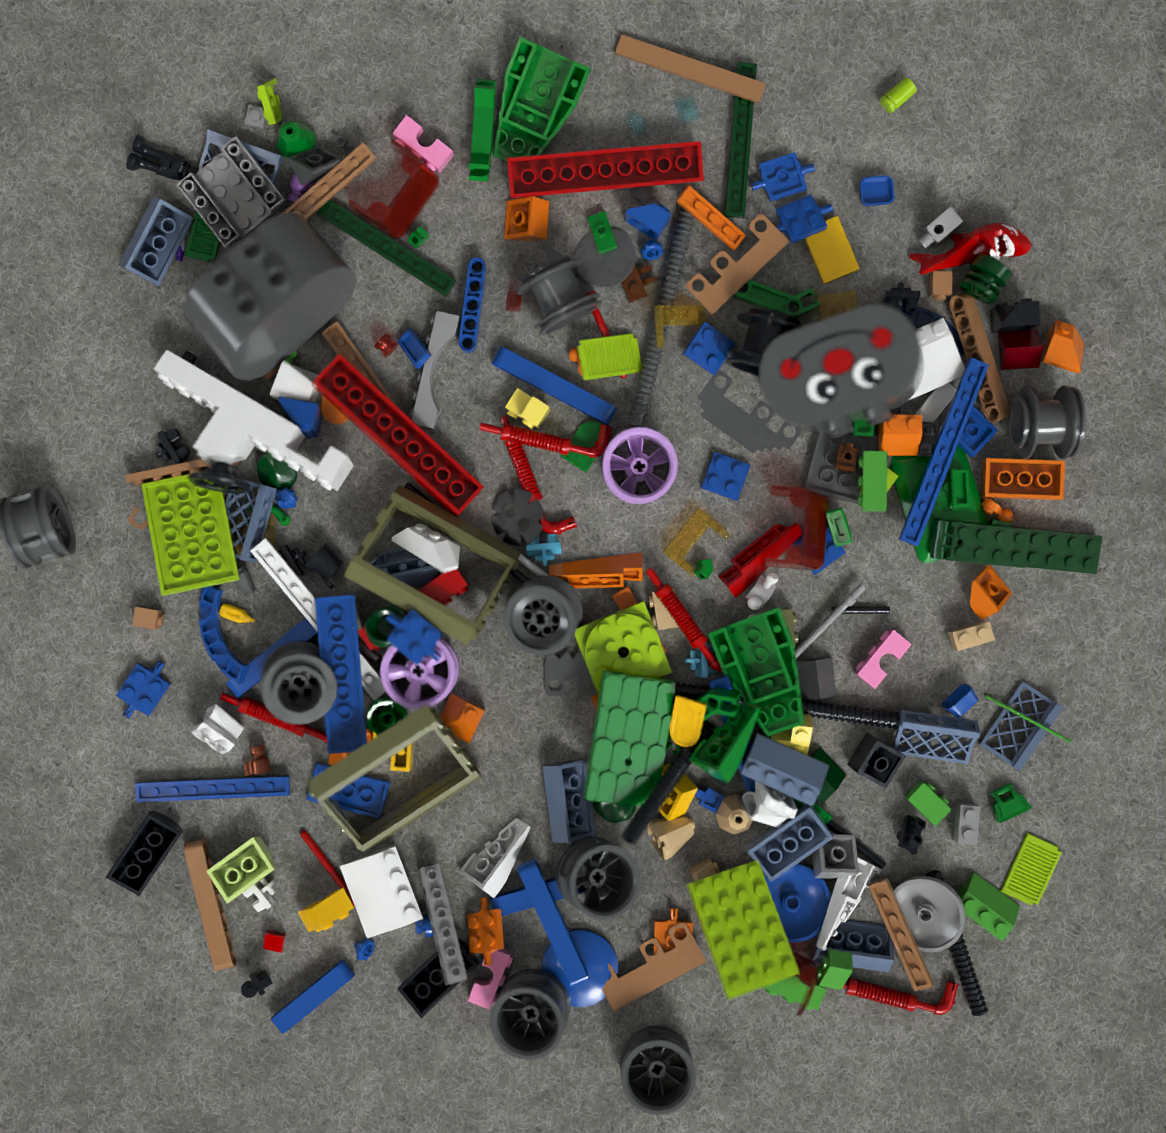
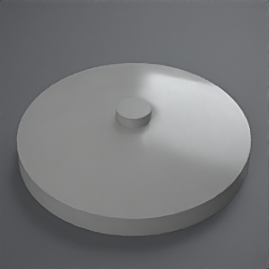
(931, 911)

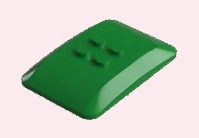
(910, 472)

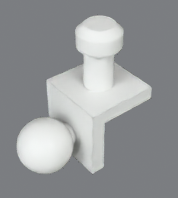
(762, 591)

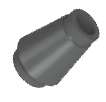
(245, 583)

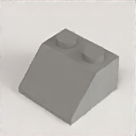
(836, 858)

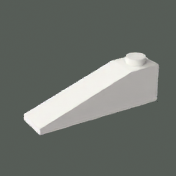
(494, 863)

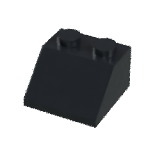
(876, 760)

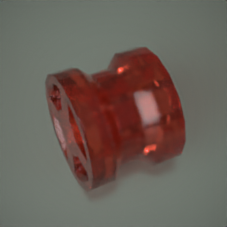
(386, 345)

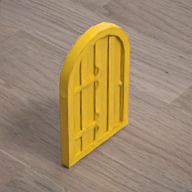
(686, 721)

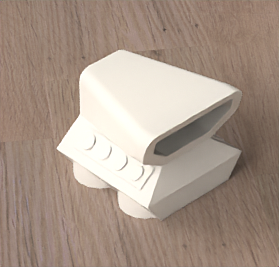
(294, 384)
(218, 729)
(769, 805)

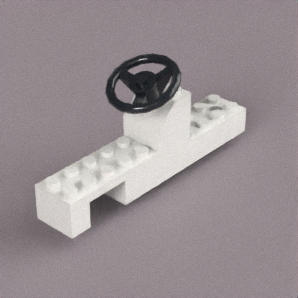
(240, 426)

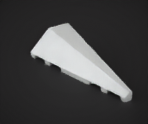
(845, 899)

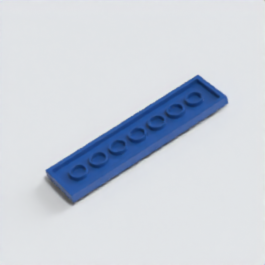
(341, 652)

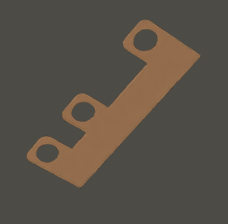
(739, 272)

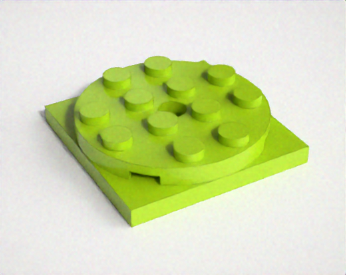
(625, 628)

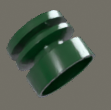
(985, 278)

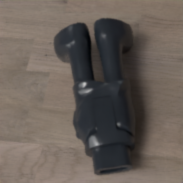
(171, 165)

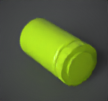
(898, 95)

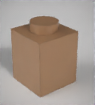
(940, 285)
(148, 617)

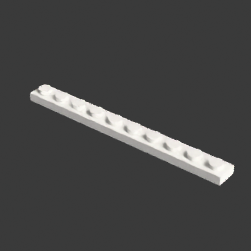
(305, 602)

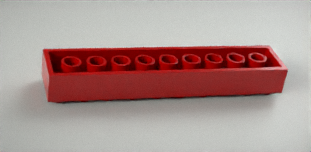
(605, 169)
(397, 435)

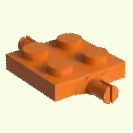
(662, 927)
(485, 931)

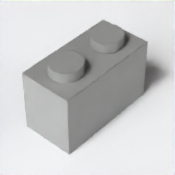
(966, 823)

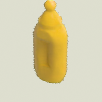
(235, 614)

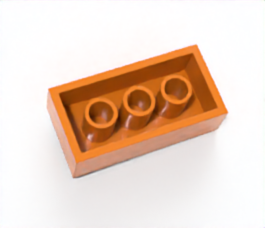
(1022, 479)

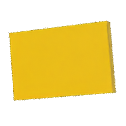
(832, 252)

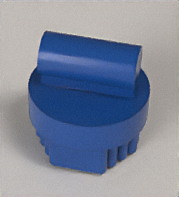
(424, 927)

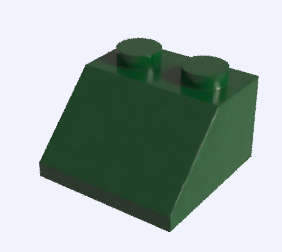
(833, 777)

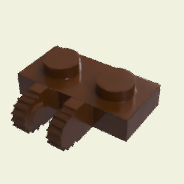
(634, 286)

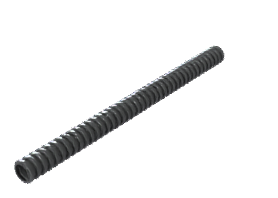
(667, 298)

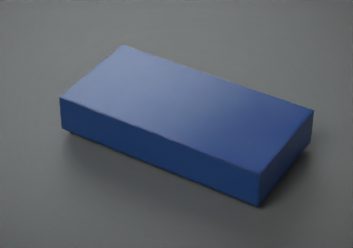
(414, 348)

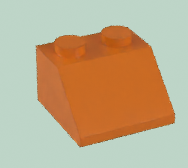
(526, 219)
(900, 435)

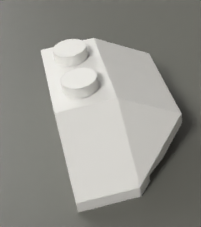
(429, 547)

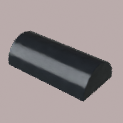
(145, 852)
(427, 985)

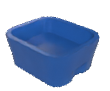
(877, 190)
(960, 700)

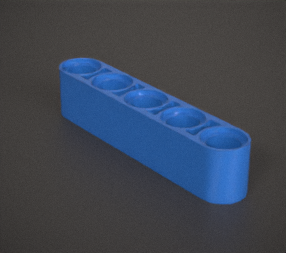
(472, 296)
(519, 900)
(312, 996)

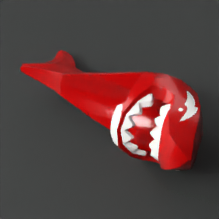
(990, 240)

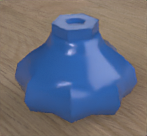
(651, 250)
(286, 498)
(364, 948)

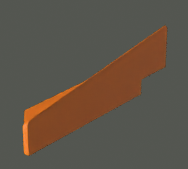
(600, 572)

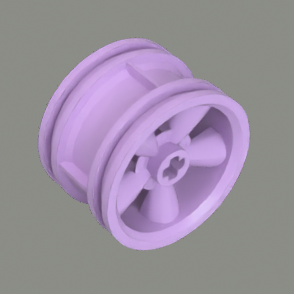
(635, 442)
(412, 696)

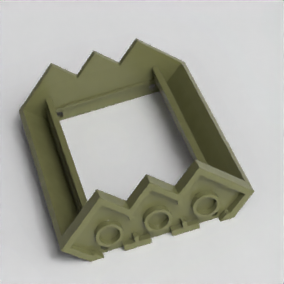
(408, 597)
(378, 751)

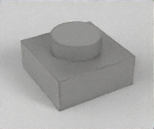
(255, 117)

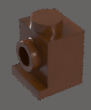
(841, 463)

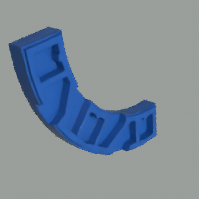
(213, 637)

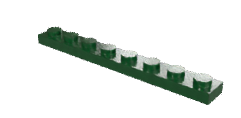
(740, 148)
(387, 248)

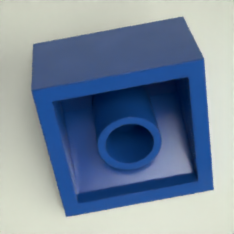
(649, 219)
(304, 415)

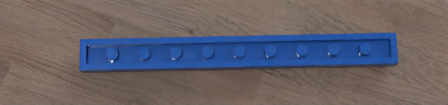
(943, 451)

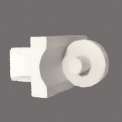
(264, 892)

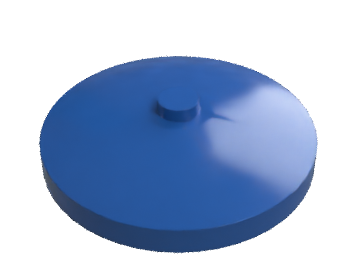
(800, 902)
(595, 954)

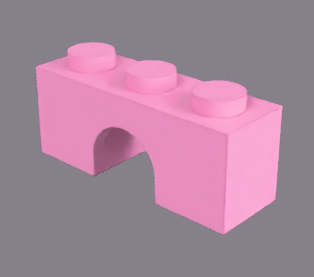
(435, 156)
(869, 669)
(484, 992)

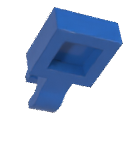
(709, 798)

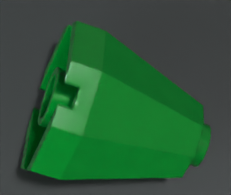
(295, 138)
(384, 714)

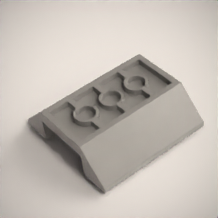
(232, 193)

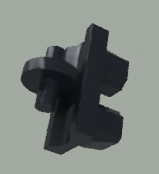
(902, 296)
(930, 434)
(177, 454)
(292, 560)
(910, 836)
(256, 984)

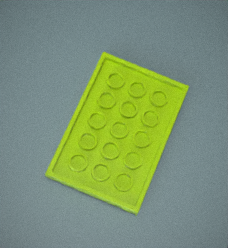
(189, 535)
(742, 929)

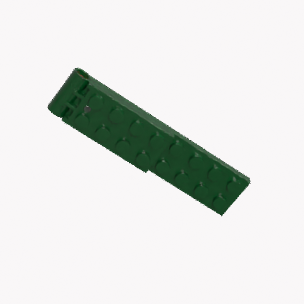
(1015, 546)

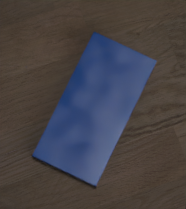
(362, 796)

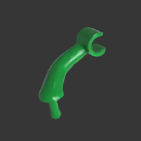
(283, 518)

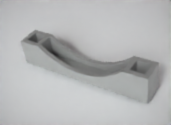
(444, 331)

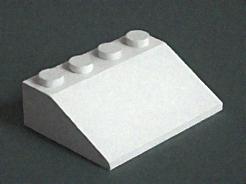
(940, 357)
(381, 891)

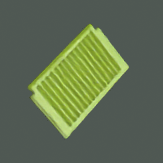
(609, 356)
(1031, 870)

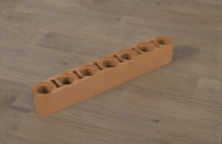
(980, 347)
(209, 905)

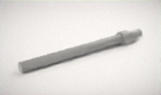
(848, 600)

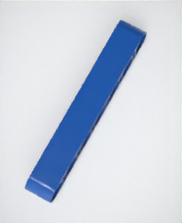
(554, 385)
(301, 632)
(553, 923)

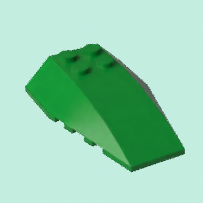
(536, 99)
(763, 666)

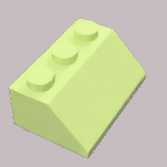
(242, 868)

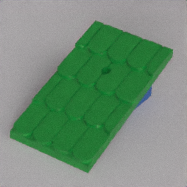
(628, 737)

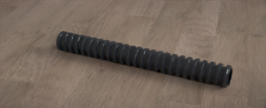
(662, 789)
(965, 969)

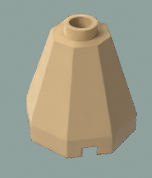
(727, 812)
(670, 835)

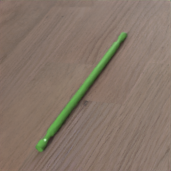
(1028, 719)

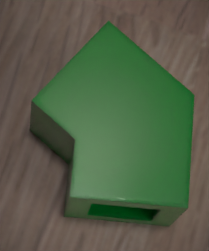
(418, 237)
(703, 569)

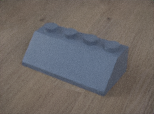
(155, 241)
(784, 769)
(568, 810)
(790, 843)
(867, 942)

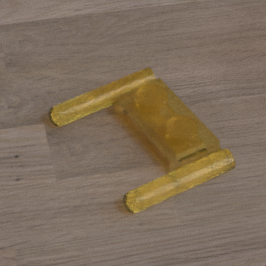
(676, 316)
(688, 536)

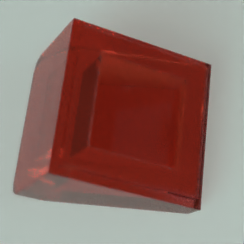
(513, 301)

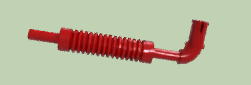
(548, 441)
(529, 484)
(682, 618)
(260, 711)
(898, 998)

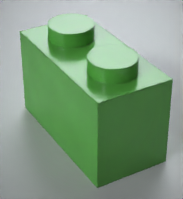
(927, 802)
(835, 969)

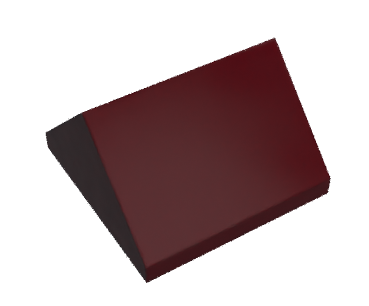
(1020, 349)

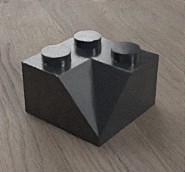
(1021, 316)

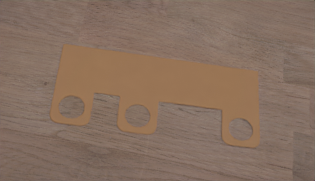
(656, 972)

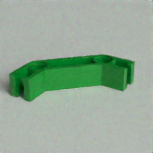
(482, 130)
(775, 300)
(712, 707)

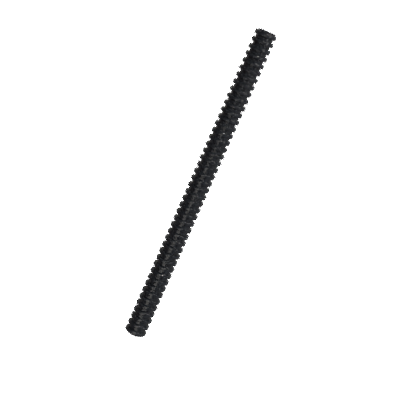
(816, 709)

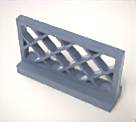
(257, 153)
(256, 522)
(938, 726)
(1034, 737)

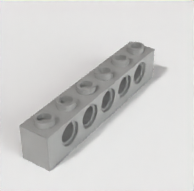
(442, 924)

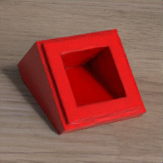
(274, 941)

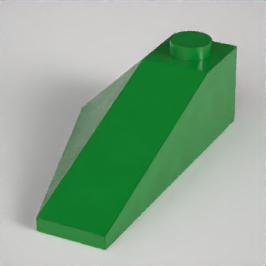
(725, 748)

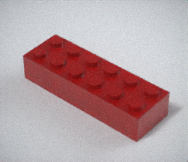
(439, 589)

